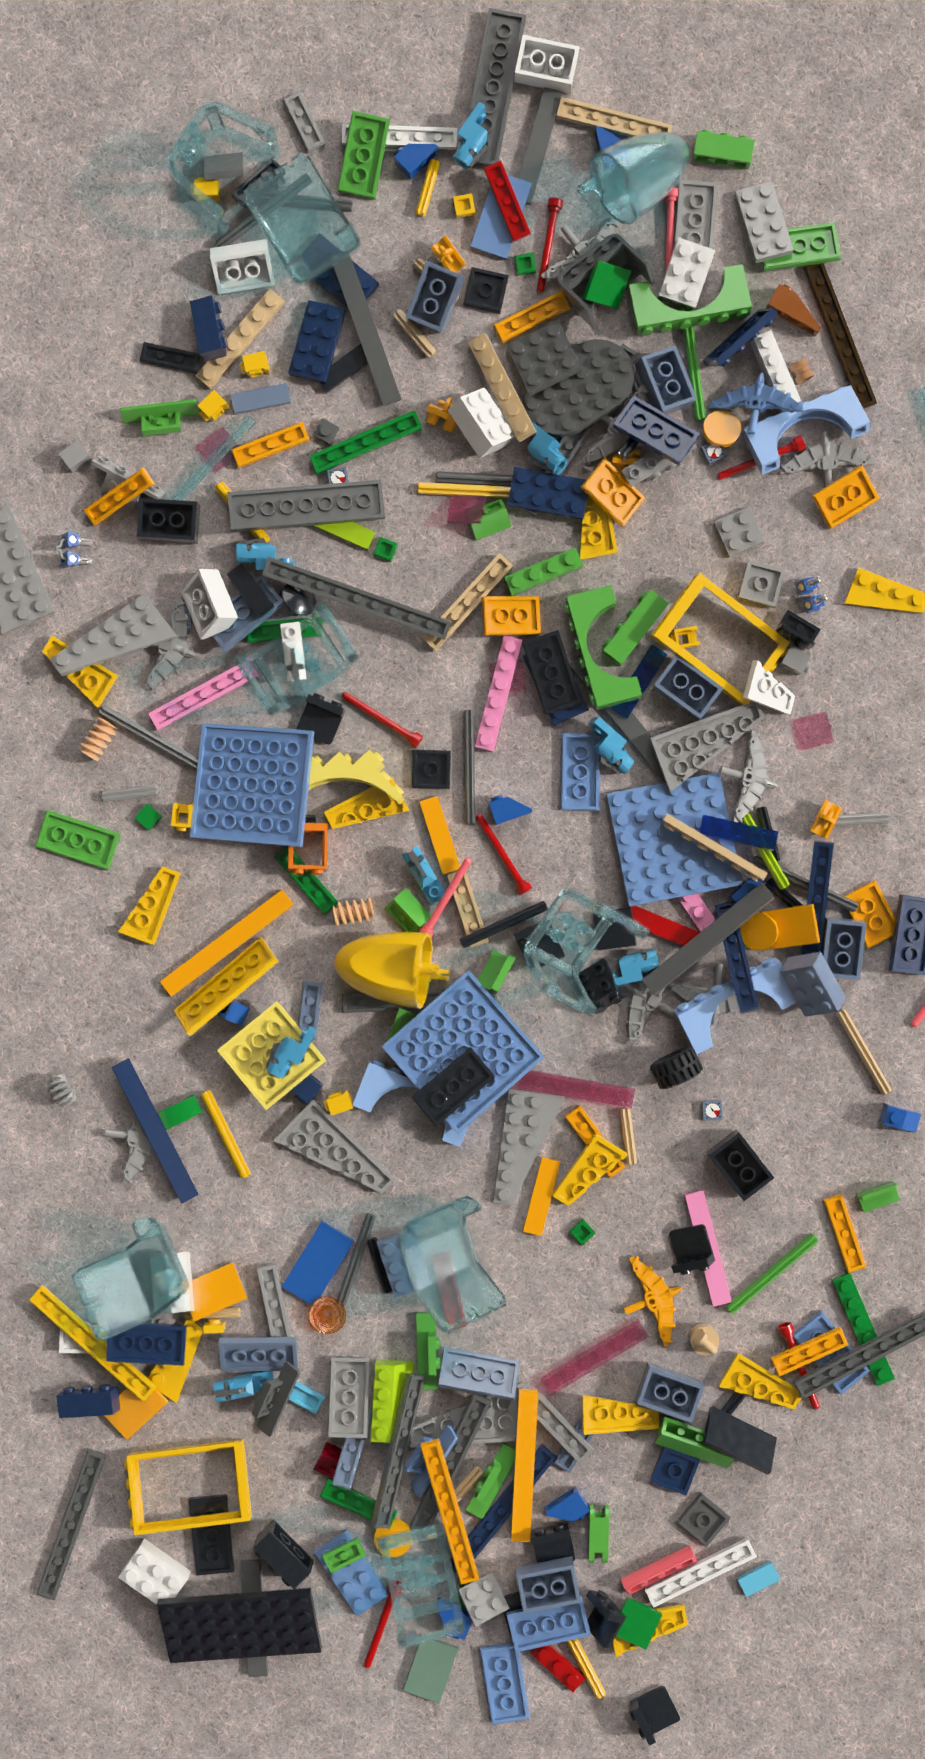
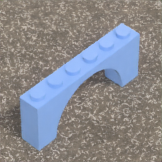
(837, 407)
(697, 1014)
(381, 1080)

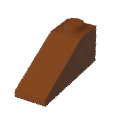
(792, 309)

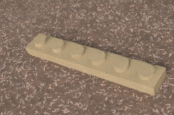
(608, 119)
(241, 338)
(502, 387)
(471, 598)
(719, 851)

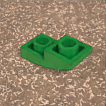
(179, 1112)

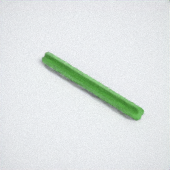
(693, 368)
(772, 1273)

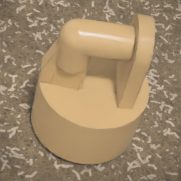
(704, 1339)

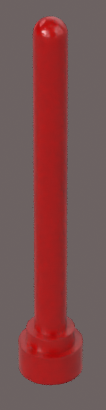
(554, 205)
(796, 444)
(413, 738)
(522, 885)
(786, 1331)
(379, 1630)

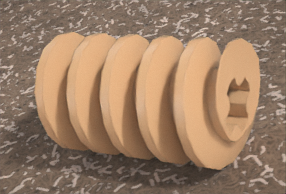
(98, 739)
(354, 911)

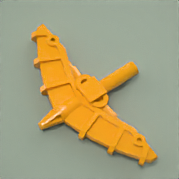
(656, 1297)

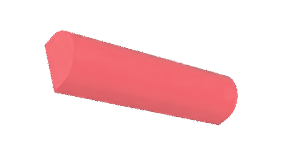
(659, 1570)

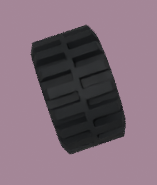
(676, 1068)

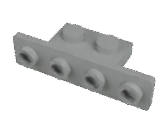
(648, 468)
(117, 474)

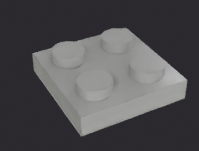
(739, 532)
(761, 583)
(483, 1599)

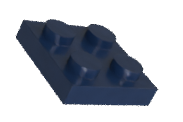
(674, 1470)

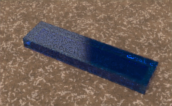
(645, 672)
(738, 832)

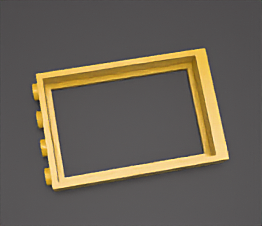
(679, 607)
(135, 1503)

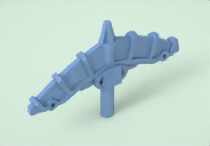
(757, 399)

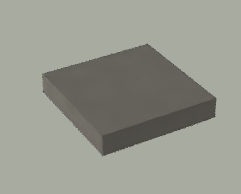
(223, 166)
(703, 1519)

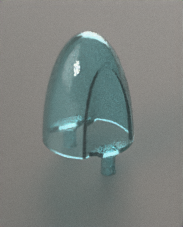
(636, 173)

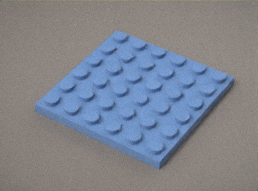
(252, 784)
(658, 861)
(449, 1026)

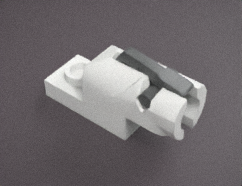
(293, 651)

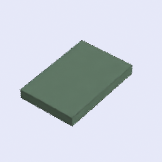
(430, 1669)

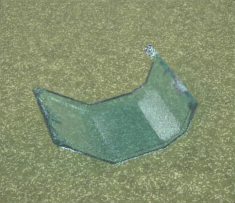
(302, 220)
(446, 1266)
(132, 1282)

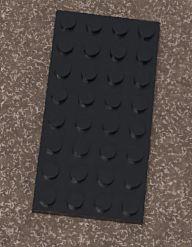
(239, 1625)

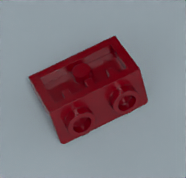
(328, 1460)

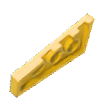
(754, 1380)
(672, 1619)

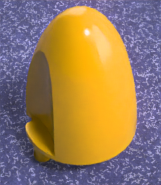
(390, 967)

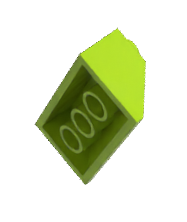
(387, 1393)

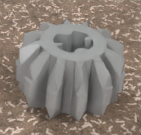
(62, 1090)

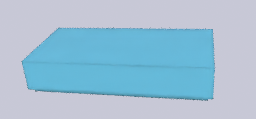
(306, 1397)
(758, 1578)

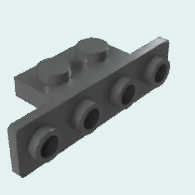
(274, 1398)

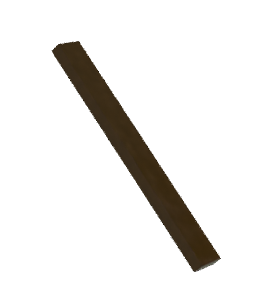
(839, 333)

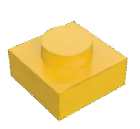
(464, 205)
(214, 1325)

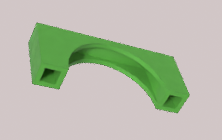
(654, 316)
(605, 688)

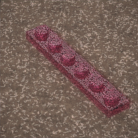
(578, 1088)
(594, 1357)

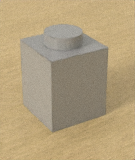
(74, 457)
(795, 661)

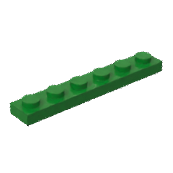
(366, 442)
(861, 1324)

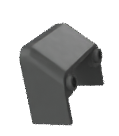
(610, 250)

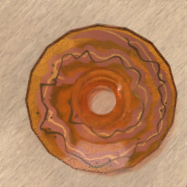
(323, 1323)

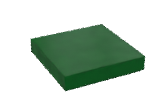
(607, 284)
(639, 1623)

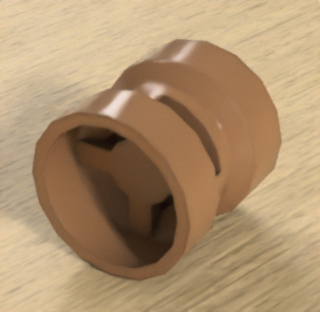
(801, 371)

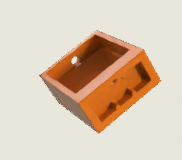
(311, 828)

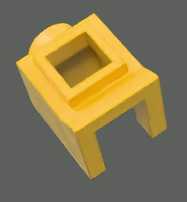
(208, 187)
(255, 364)
(212, 406)
(691, 634)
(181, 808)
(338, 1102)

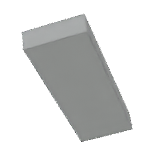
(304, 122)

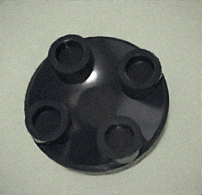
(298, 600)

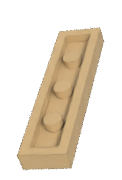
(467, 907)

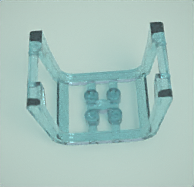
(193, 145)
(244, 662)
(534, 954)
(451, 1628)

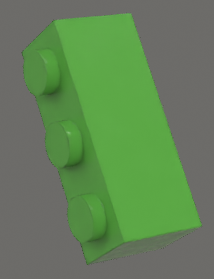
(723, 149)

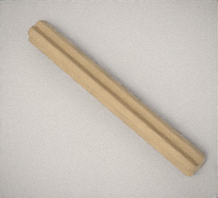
(863, 1052)

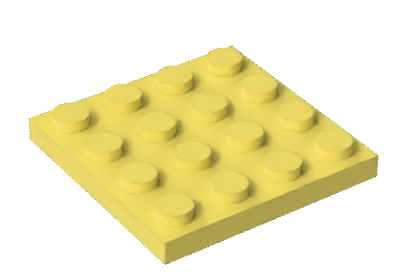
(251, 1048)

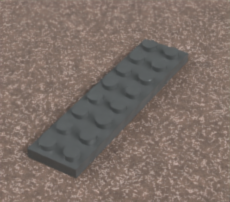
(496, 76)
(306, 505)

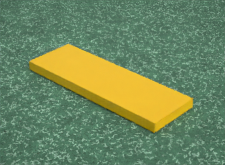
(225, 986)

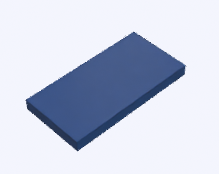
(318, 1263)

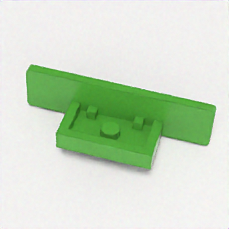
(160, 417)
(426, 1349)
(493, 1479)

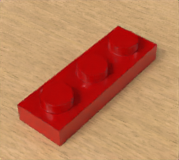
(559, 1666)

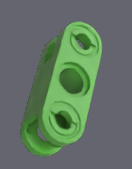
(598, 1534)

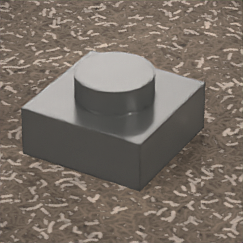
(326, 431)

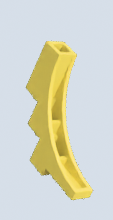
(364, 770)

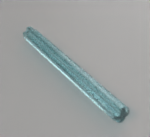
(214, 459)

